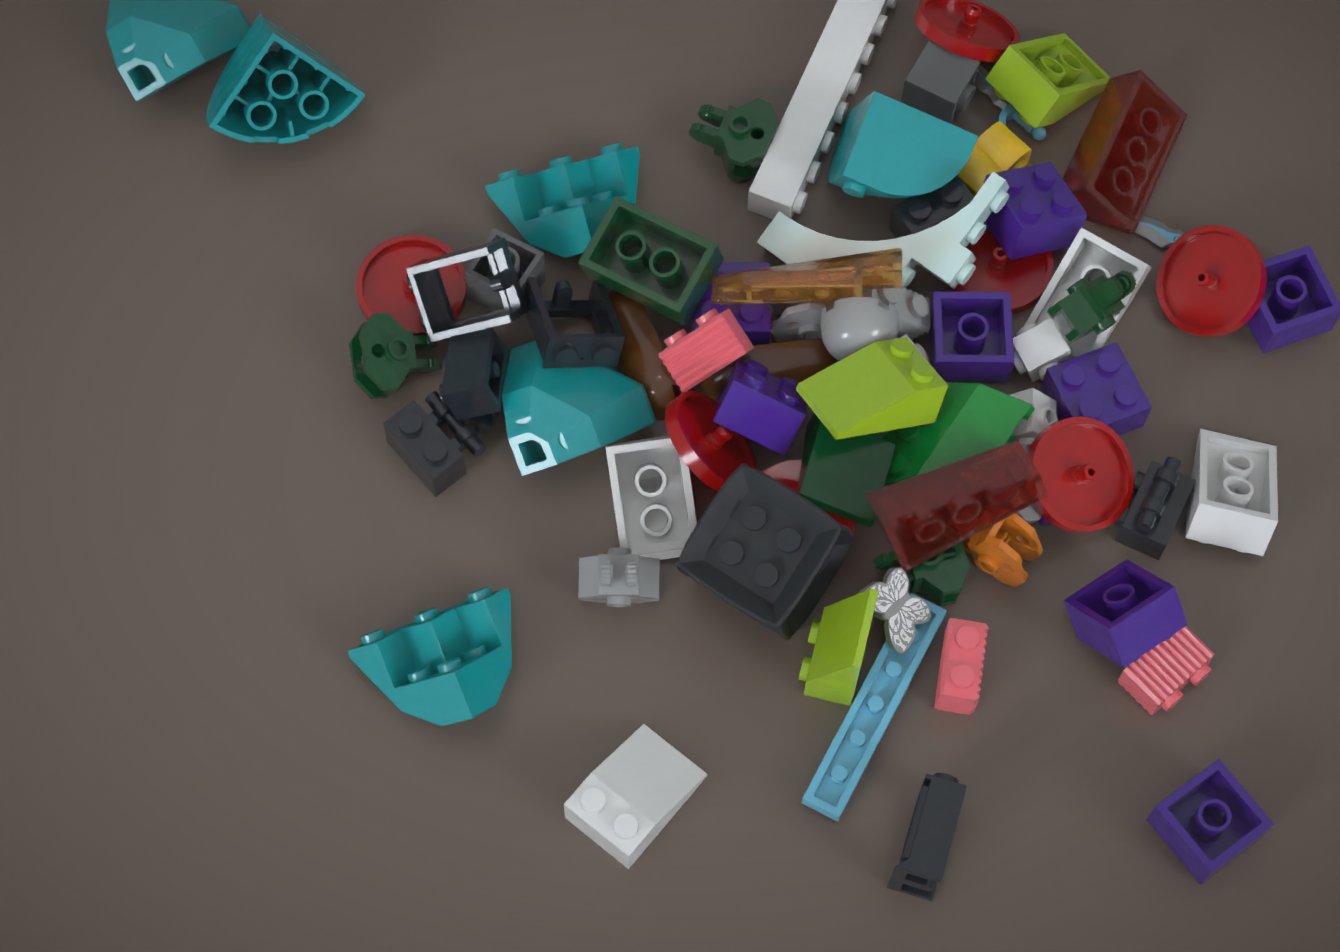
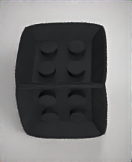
(765, 550)

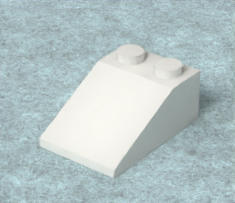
(1087, 258)
(1233, 493)
(651, 497)
(633, 795)

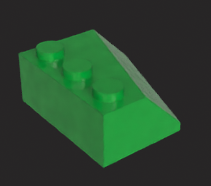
(967, 424)

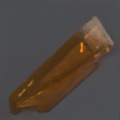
(811, 280)

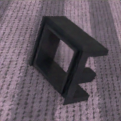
(433, 303)
(574, 350)
(929, 836)

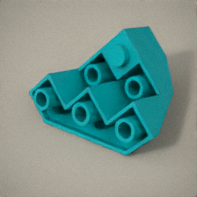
(169, 39)
(569, 200)
(567, 410)
(445, 661)

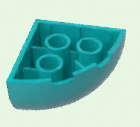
(279, 89)
(896, 150)

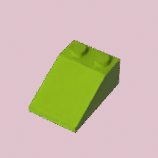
(1046, 78)
(875, 390)
(838, 648)

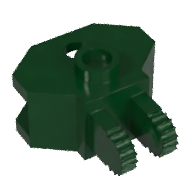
(741, 136)
(1093, 304)
(387, 355)
(936, 578)

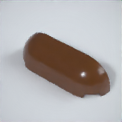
(640, 354)
(789, 359)

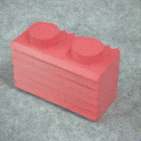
(706, 349)
(961, 666)
(1166, 669)

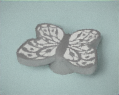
(898, 609)

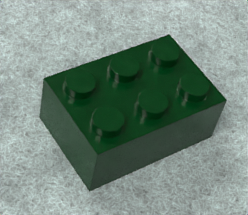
(651, 260)

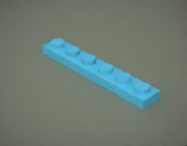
(868, 720)

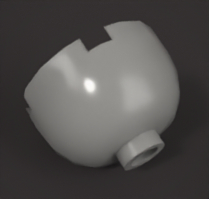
(856, 324)

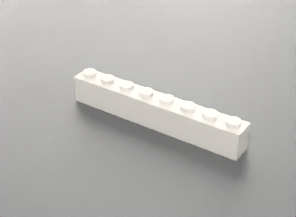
(817, 106)

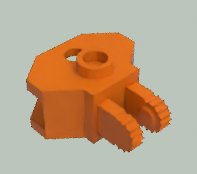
(1003, 547)

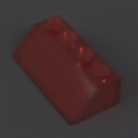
(1124, 151)

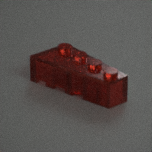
(954, 502)

